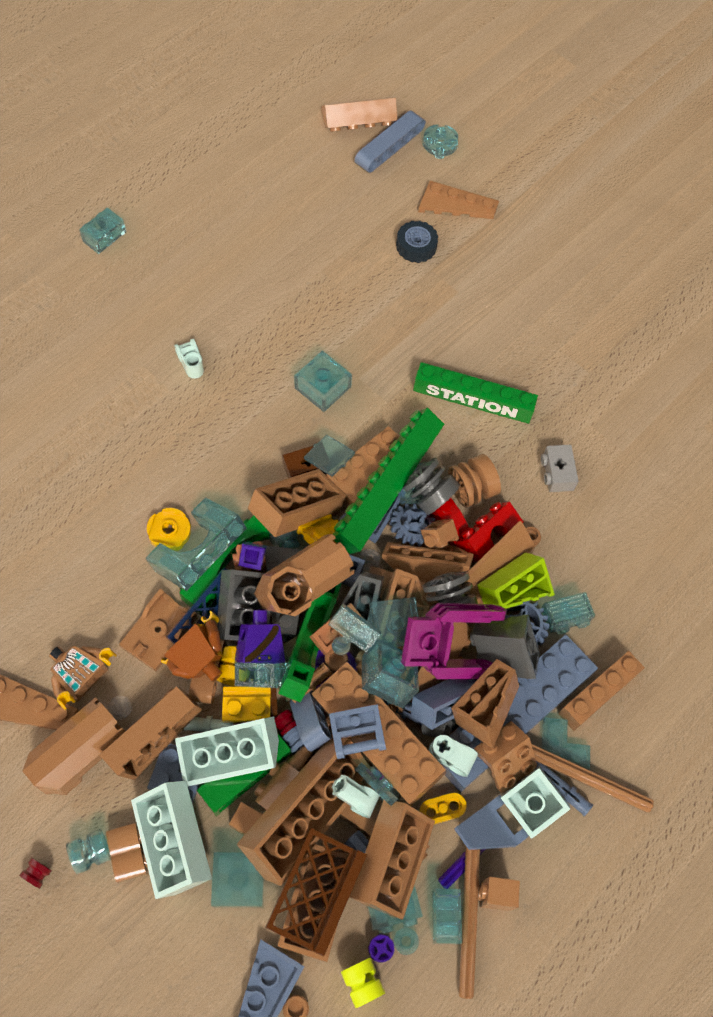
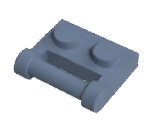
(354, 723)

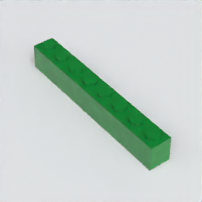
(387, 481)

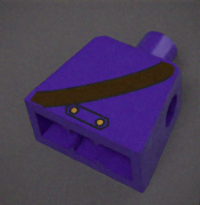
(259, 641)

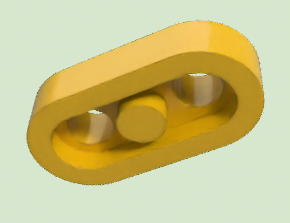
(441, 807)

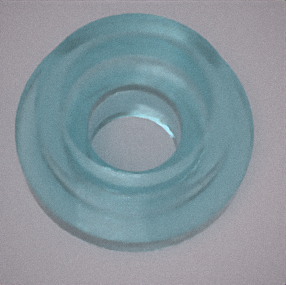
(413, 938)

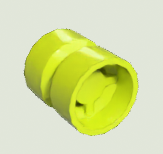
(362, 982)

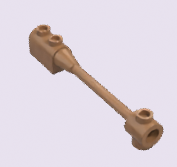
(285, 773)

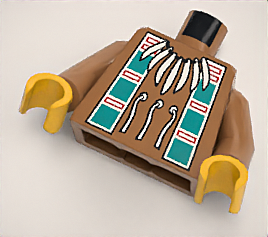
(77, 671)

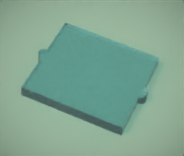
(329, 455)

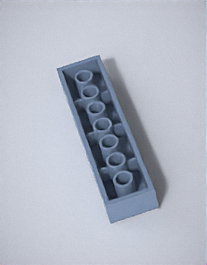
(558, 676)

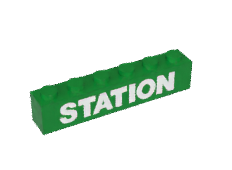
(475, 393)

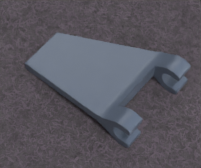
(488, 829)

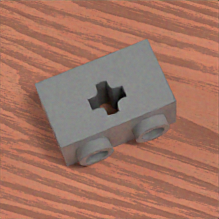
(559, 468)

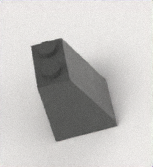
(510, 642)

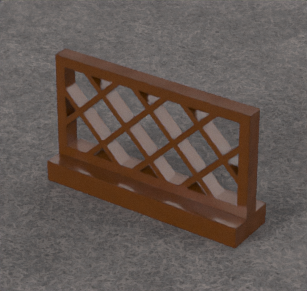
(337, 901)

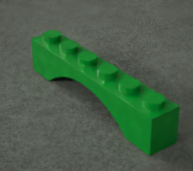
(254, 533)
(304, 654)

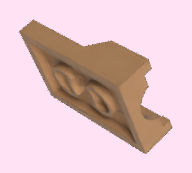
(142, 639)

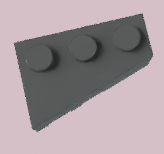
(364, 591)

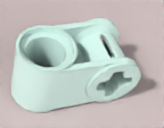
(189, 355)
(455, 756)

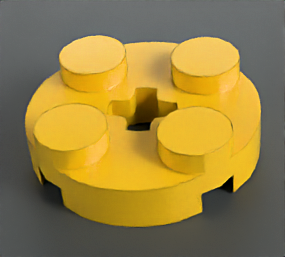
(180, 525)

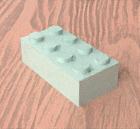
(171, 839)

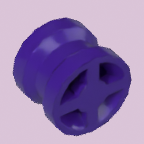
(384, 950)

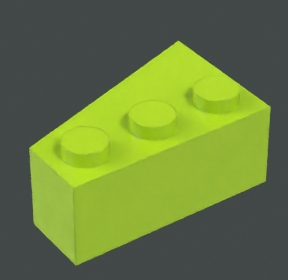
(517, 582)

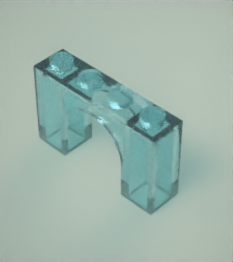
(187, 567)

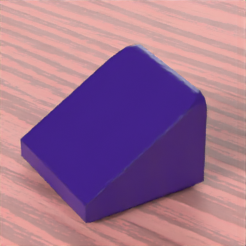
(252, 555)

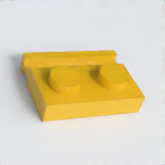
(317, 528)
(245, 704)

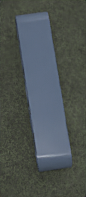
(390, 141)

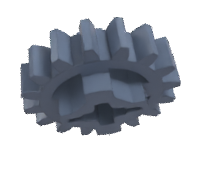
(411, 524)

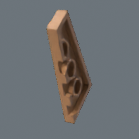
(449, 199)
(30, 707)

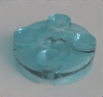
(438, 148)

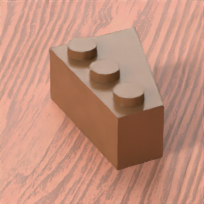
(487, 703)

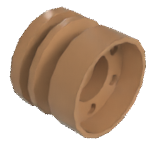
(476, 479)

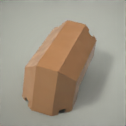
(304, 577)
(72, 750)

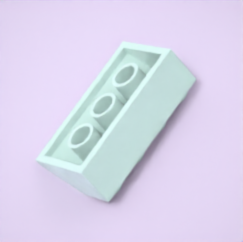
(228, 751)

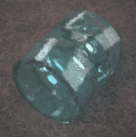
(88, 851)

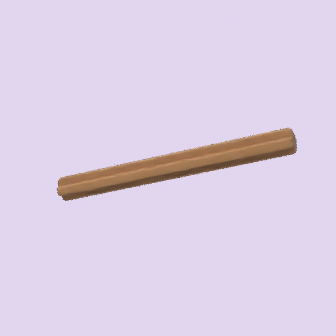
(592, 779)
(469, 924)

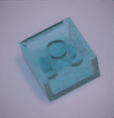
(323, 381)
(387, 676)
(236, 882)

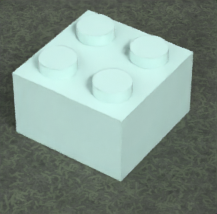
(535, 802)

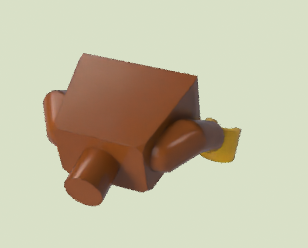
(197, 651)

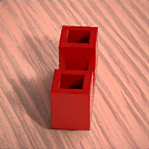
(478, 538)

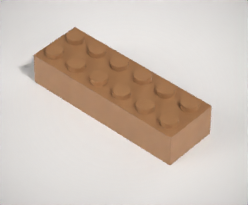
(406, 760)
(304, 804)

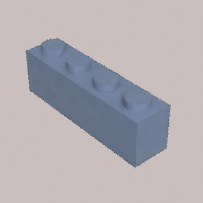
(434, 705)

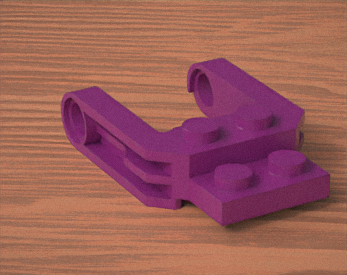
(430, 639)

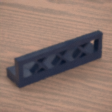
(205, 611)

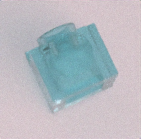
(286, 540)

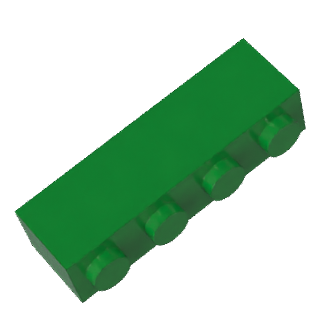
(224, 792)

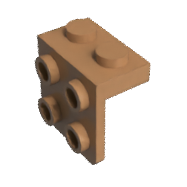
(510, 758)

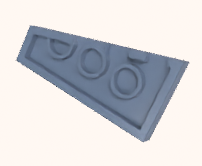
(269, 983)

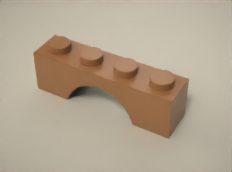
(601, 690)

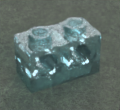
(447, 916)

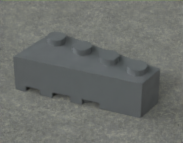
(287, 623)

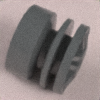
(431, 486)
(450, 589)

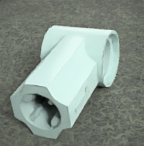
(357, 796)

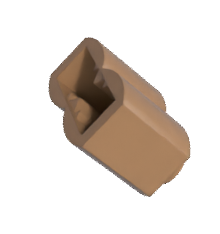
(126, 853)

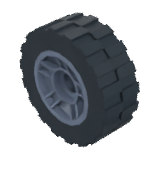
(417, 241)

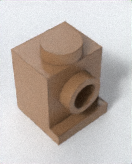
(439, 533)

